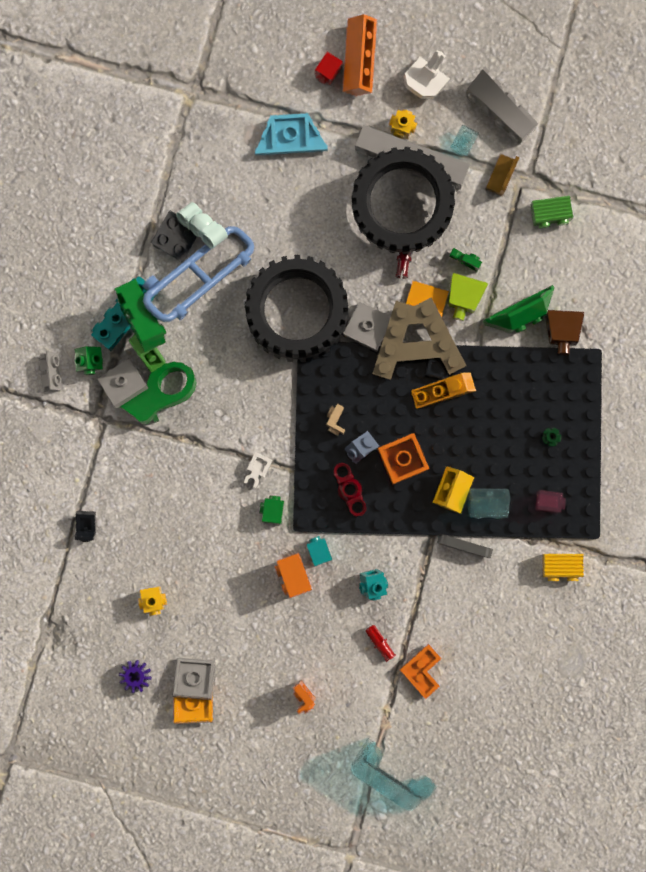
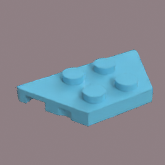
(290, 135)

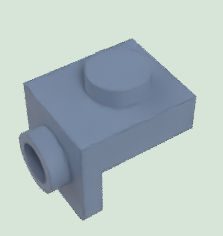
(361, 447)

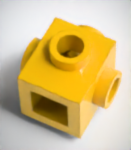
(402, 130)
(147, 595)

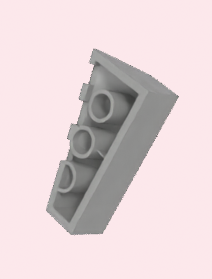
(501, 107)

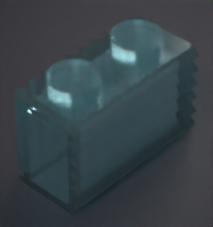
(488, 503)

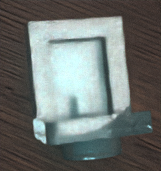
(464, 141)

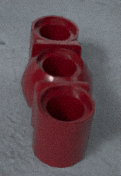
(349, 480)

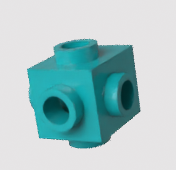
(373, 584)

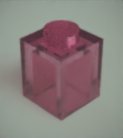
(550, 501)

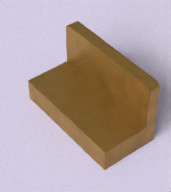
(502, 174)

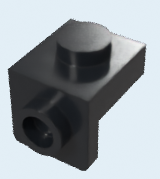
(85, 526)

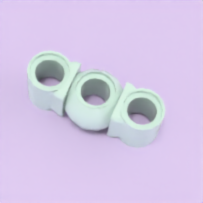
(202, 225)

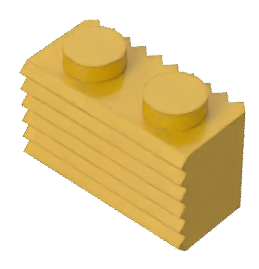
(563, 566)

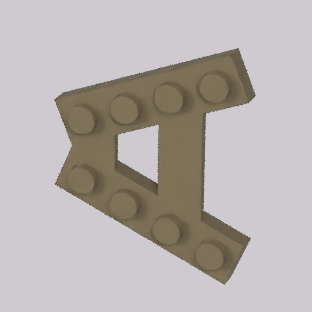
(395, 350)

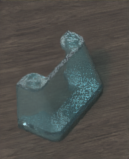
(366, 769)

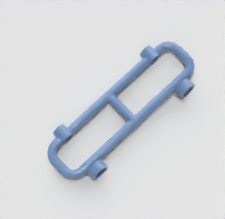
(154, 286)

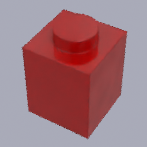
(328, 68)

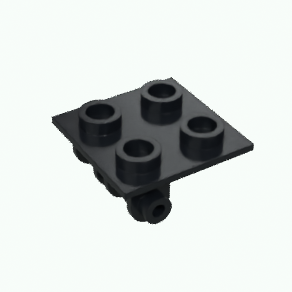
(174, 237)

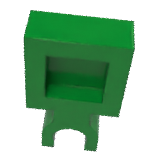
(470, 261)

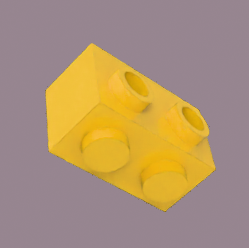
(453, 489)

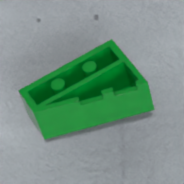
(142, 322)

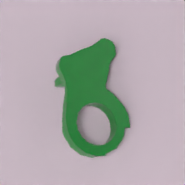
(149, 402)

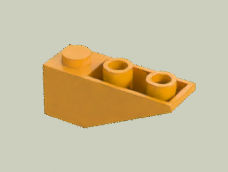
(443, 390)

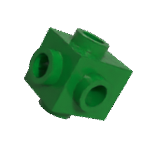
(88, 359)

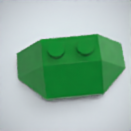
(522, 313)

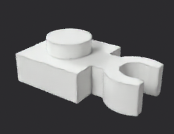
(258, 466)

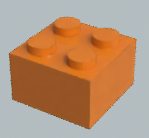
(403, 459)
(294, 575)

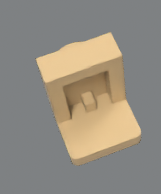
(334, 415)

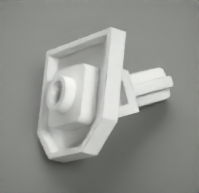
(425, 78)

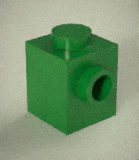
(272, 510)

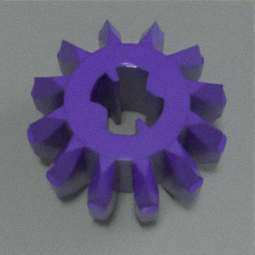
(133, 669)

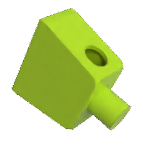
(465, 295)

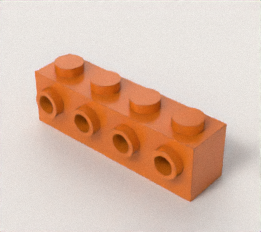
(359, 55)

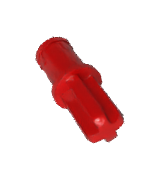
(380, 643)

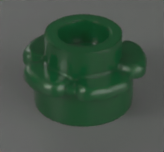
(556, 436)

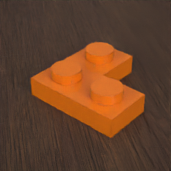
(417, 668)

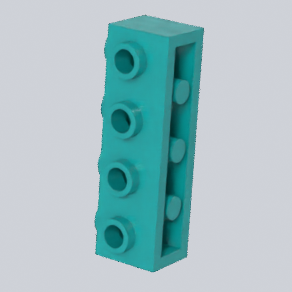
(114, 324)

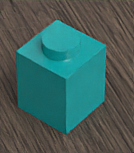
(319, 551)

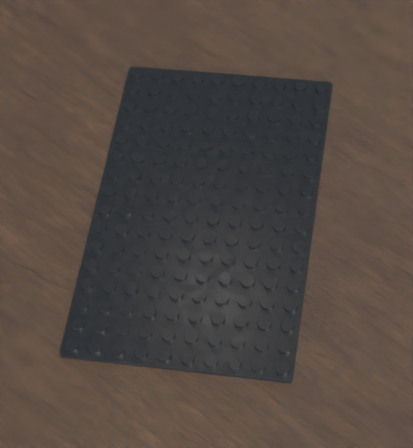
(483, 433)

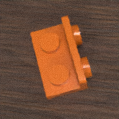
(302, 693)

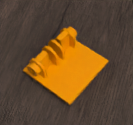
(420, 292)

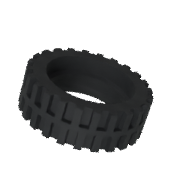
(414, 161)
(287, 270)

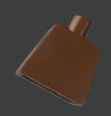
(564, 329)

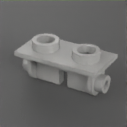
(50, 362)

